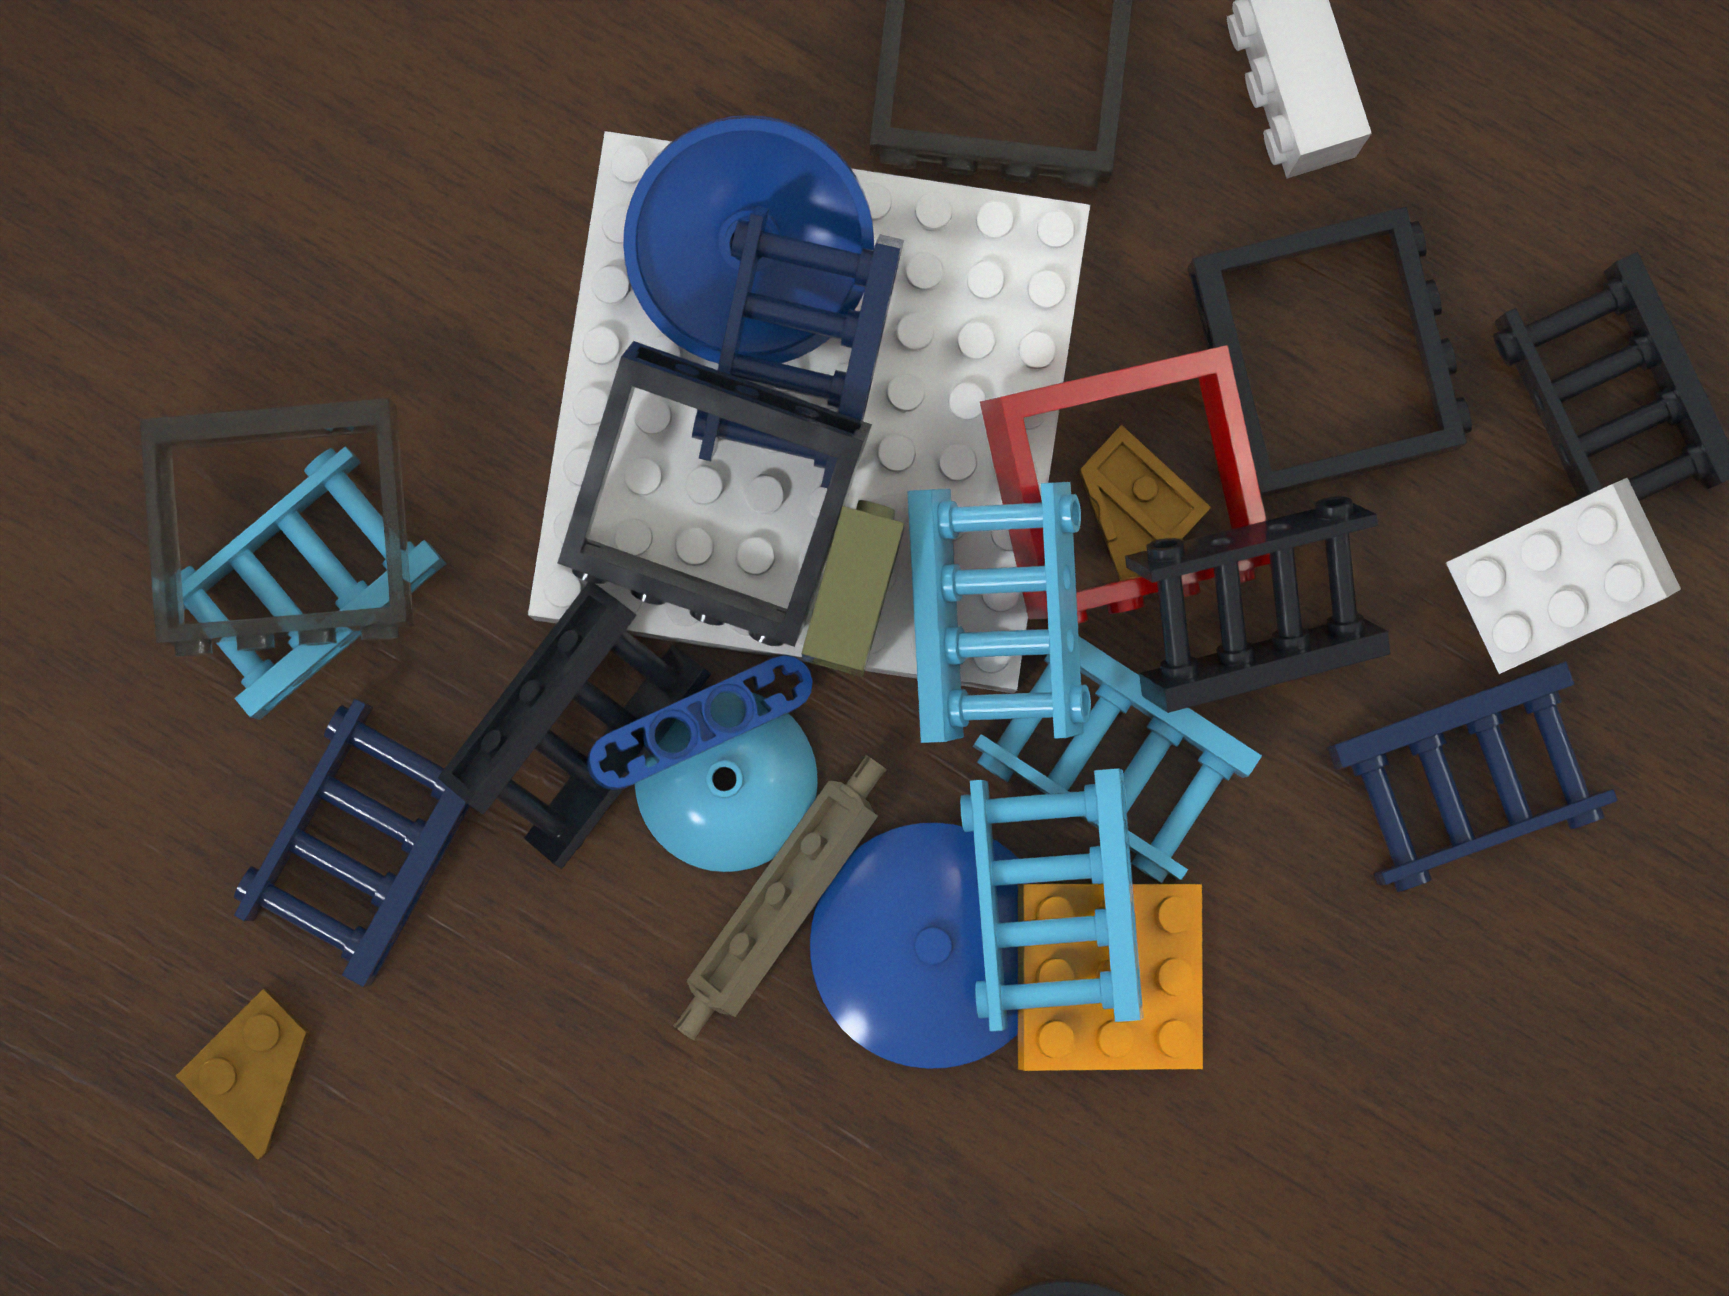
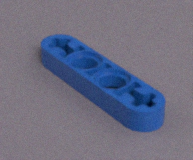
(697, 717)

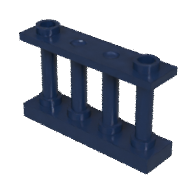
(857, 330)
(1482, 716)
(391, 893)

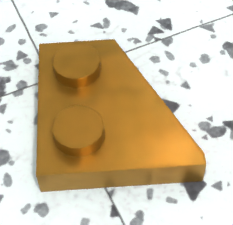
(1137, 498)
(249, 1070)

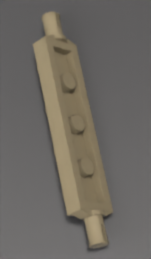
(781, 898)

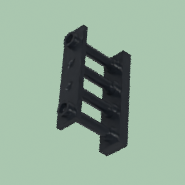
(1653, 348)
(1293, 650)
(537, 698)

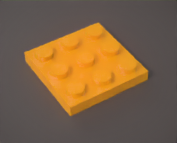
(1169, 973)

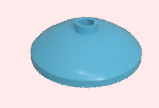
(738, 825)

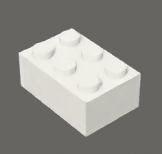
(1300, 82)
(1563, 576)

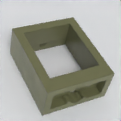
(853, 588)

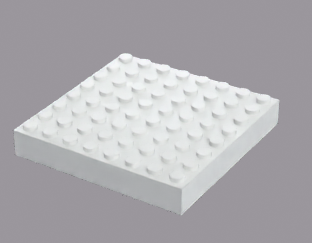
(970, 319)

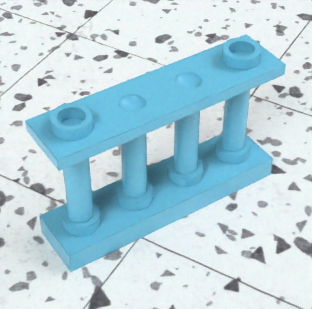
(944, 645)
(270, 683)
(1117, 692)
(1110, 926)

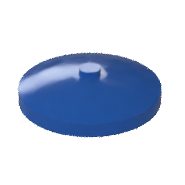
(687, 218)
(904, 947)

